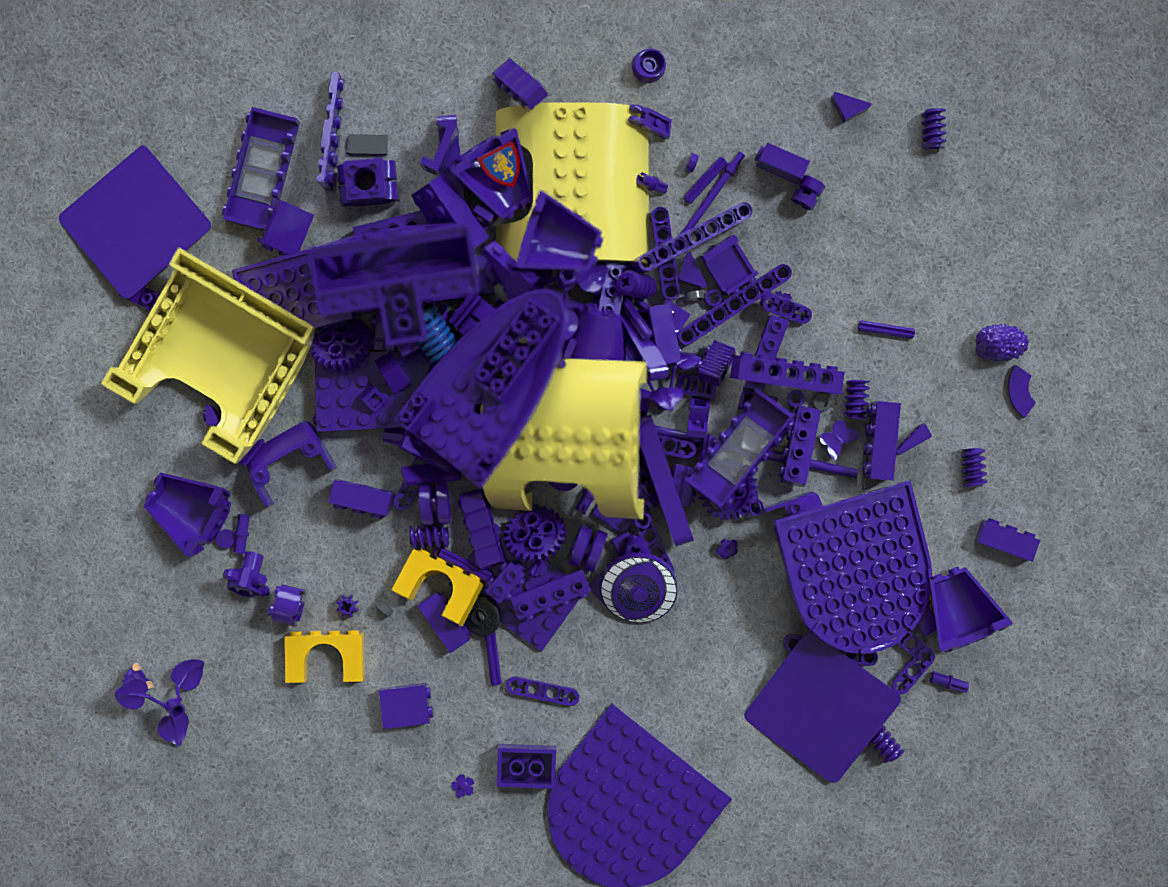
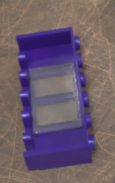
(260, 168)
(741, 450)

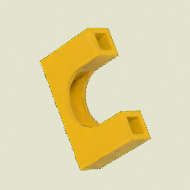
(420, 566)
(349, 645)

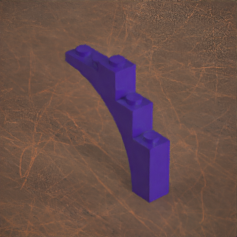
(514, 279)

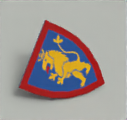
(502, 164)

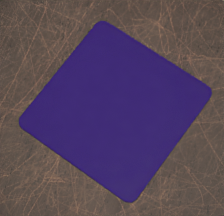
(134, 222)
(822, 707)

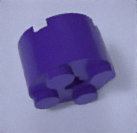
(287, 605)

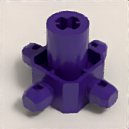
(247, 579)

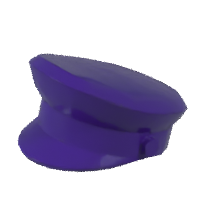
(649, 65)

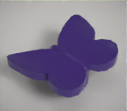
(837, 438)

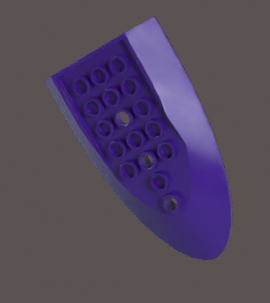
(469, 374)

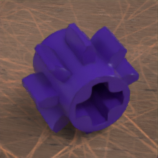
(348, 600)

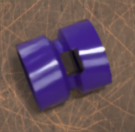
(810, 186)

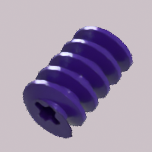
(933, 128)
(636, 285)
(856, 399)
(974, 467)
(429, 536)
(886, 745)

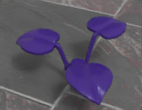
(588, 280)
(668, 397)
(173, 727)

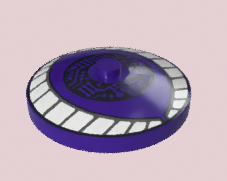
(638, 587)

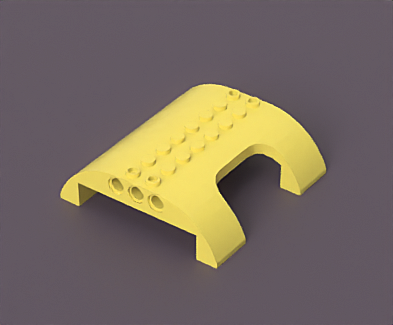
(589, 164)
(222, 345)
(579, 435)

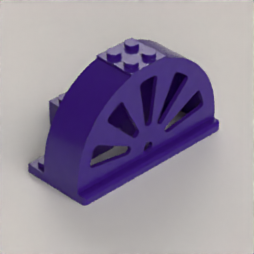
(395, 273)

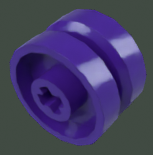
(431, 504)
(587, 548)

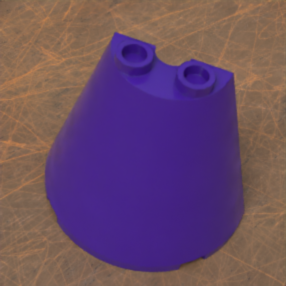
(497, 197)
(558, 238)
(598, 335)
(188, 511)
(963, 610)

